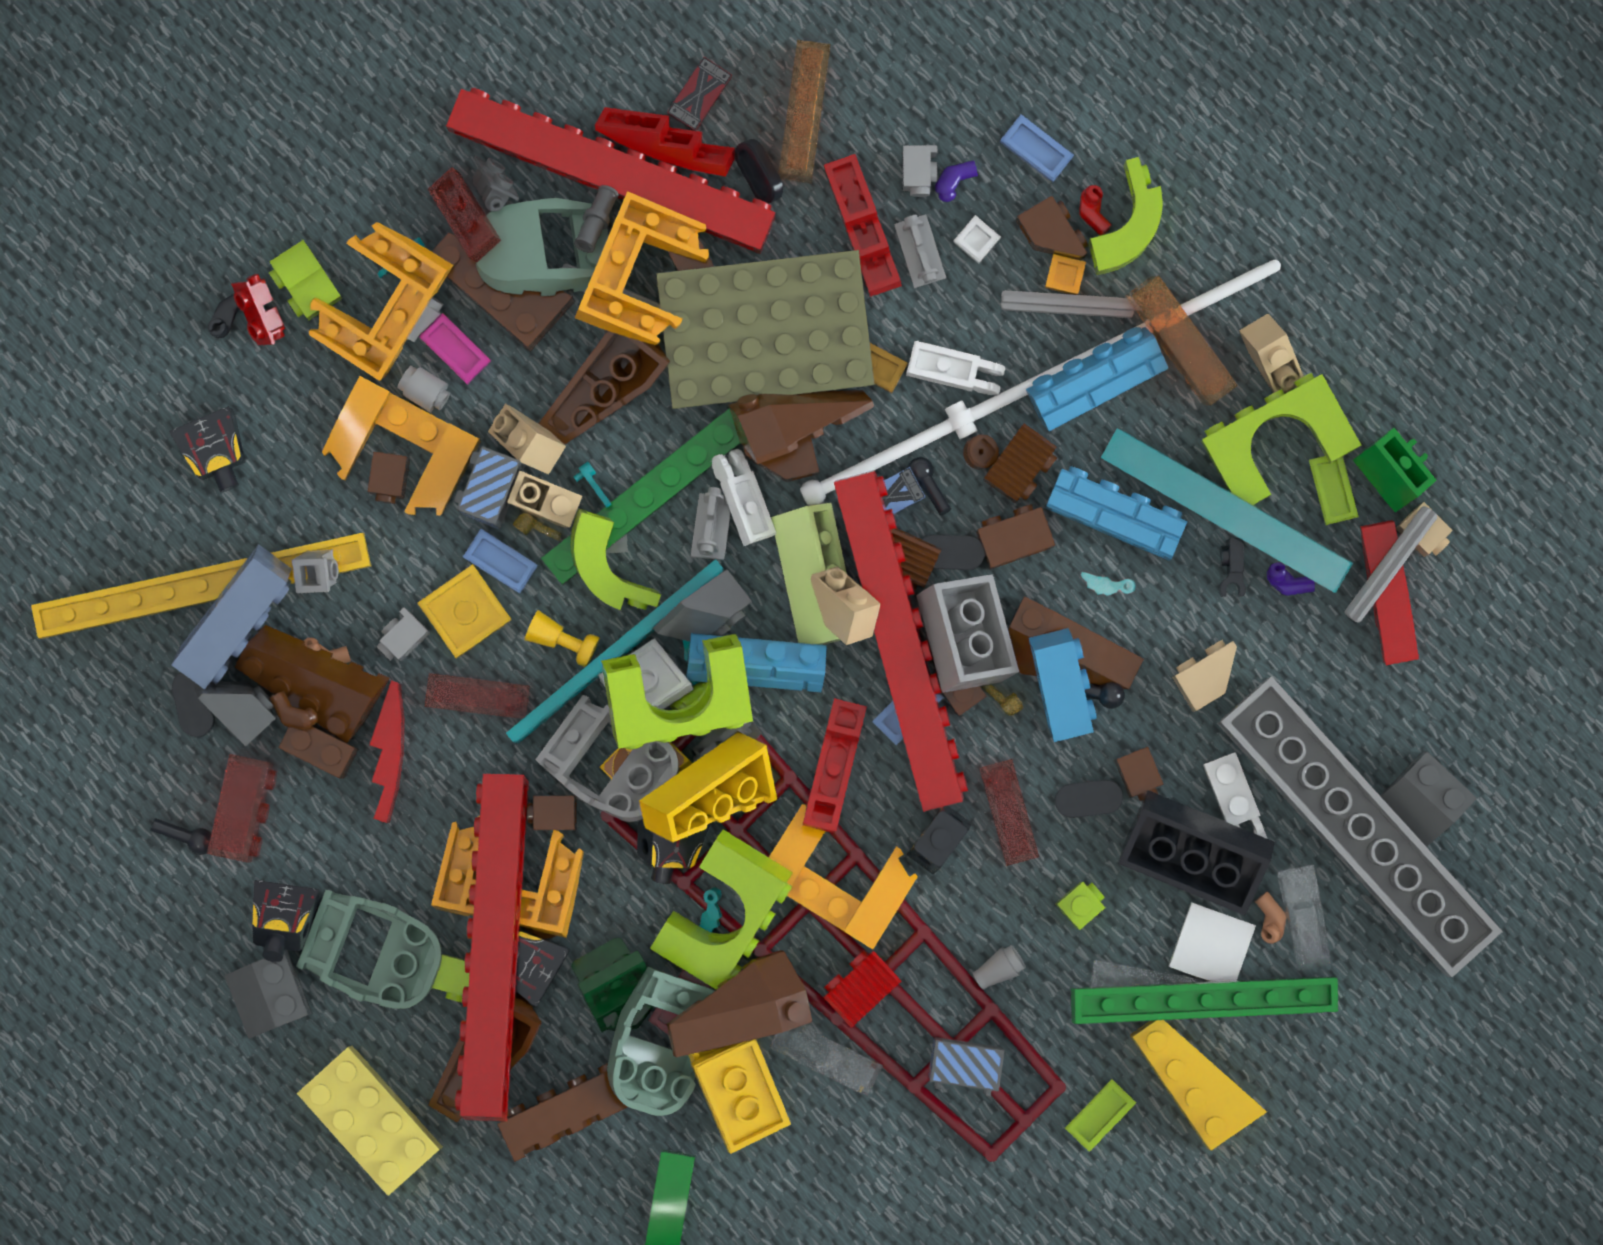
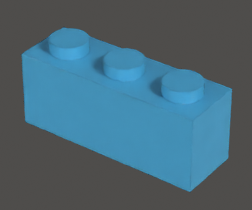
(1062, 684)

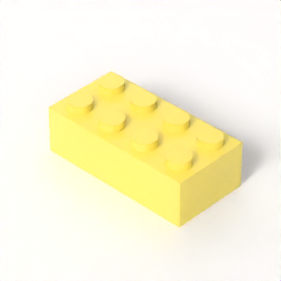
(369, 1120)

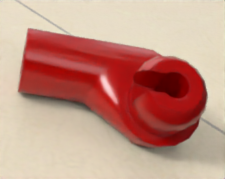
(1090, 209)

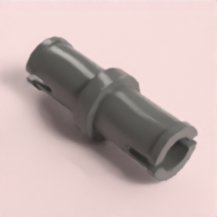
(596, 218)

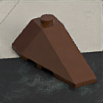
(604, 383)
(775, 422)
(1102, 658)
(751, 1005)
(525, 1029)

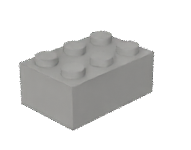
(967, 633)

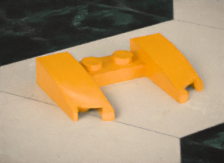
(636, 223)
(379, 347)
(374, 405)
(543, 911)
(859, 919)

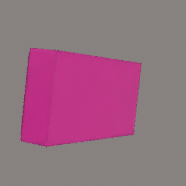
(455, 348)

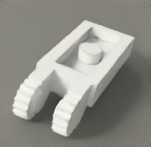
(952, 368)
(743, 497)
(1233, 792)

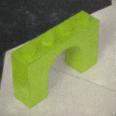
(1309, 403)
(720, 705)
(757, 882)

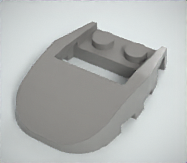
(637, 776)

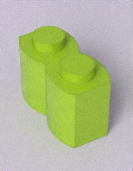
(304, 279)

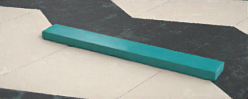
(1227, 510)
(618, 649)

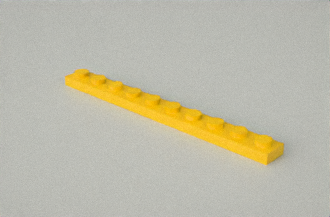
(174, 590)

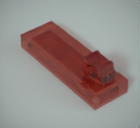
(464, 214)
(477, 696)
(1009, 812)

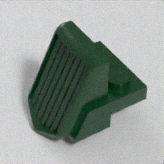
(608, 980)

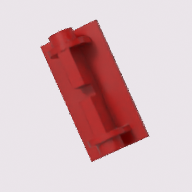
(263, 325)

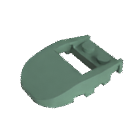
(520, 258)
(404, 966)
(643, 1072)

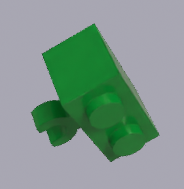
(1395, 469)

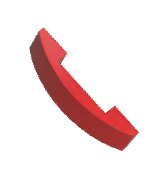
(834, 766)

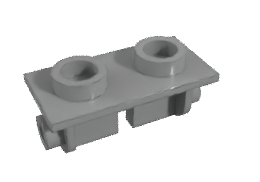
(920, 250)
(711, 526)

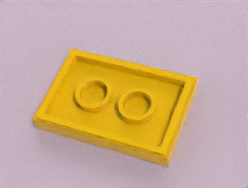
(740, 1094)

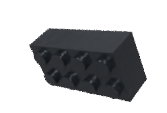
(1196, 852)

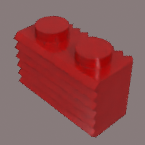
(861, 987)

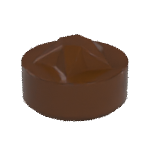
(980, 452)

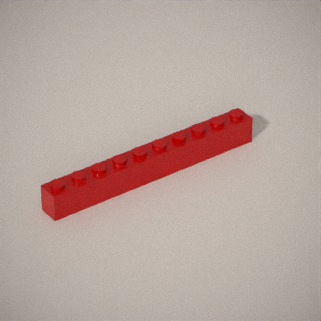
(598, 164)
(900, 642)
(493, 948)

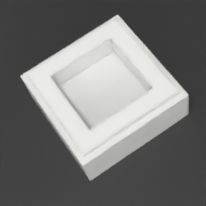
(977, 239)

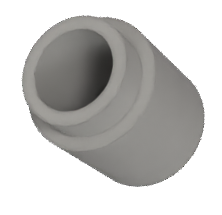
(424, 388)

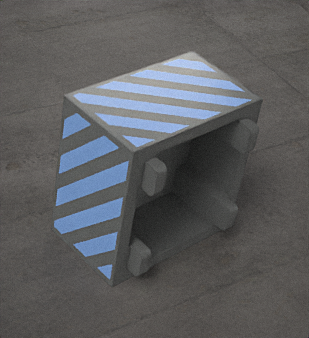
(488, 487)
(966, 1064)

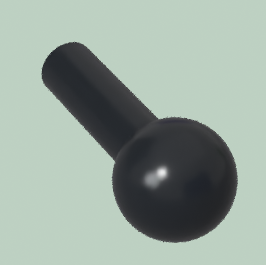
(923, 472)
(1109, 694)
(196, 840)

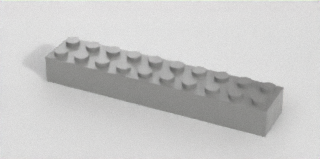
(1359, 827)

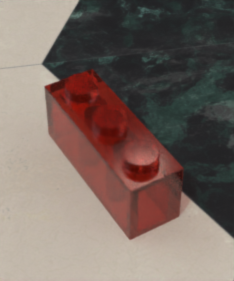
(242, 808)

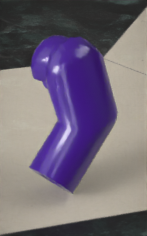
(951, 177)
(1286, 583)

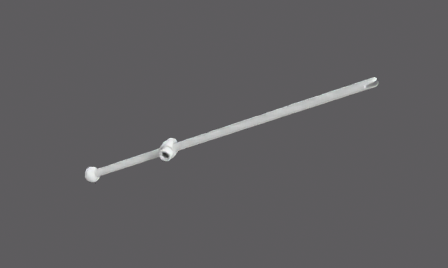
(963, 419)

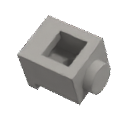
(919, 170)
(321, 571)
(402, 636)

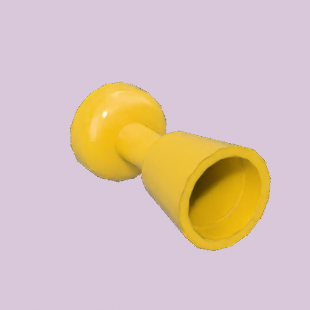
(549, 633)

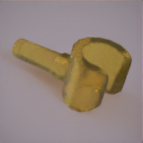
(526, 522)
(1009, 705)

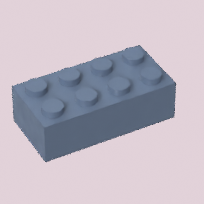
(233, 614)

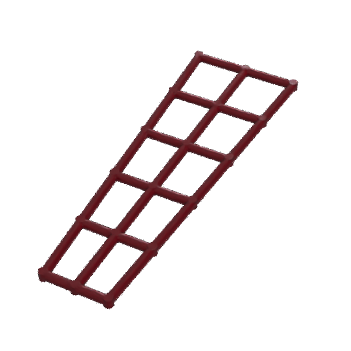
(922, 933)

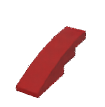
(654, 137)
(862, 224)
(1393, 606)
(390, 738)

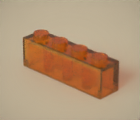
(804, 111)
(1181, 340)

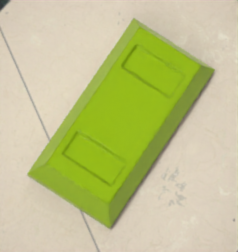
(1333, 490)
(1100, 1115)

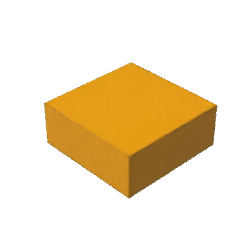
(1065, 274)

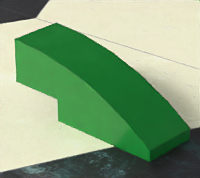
(670, 1198)

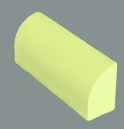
(808, 545)

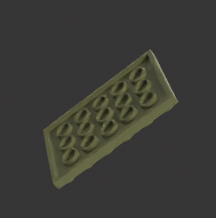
(766, 328)

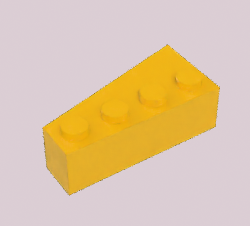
(711, 789)
(1201, 1090)

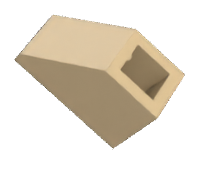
(1272, 353)
(526, 439)
(544, 499)
(845, 605)
(1208, 678)

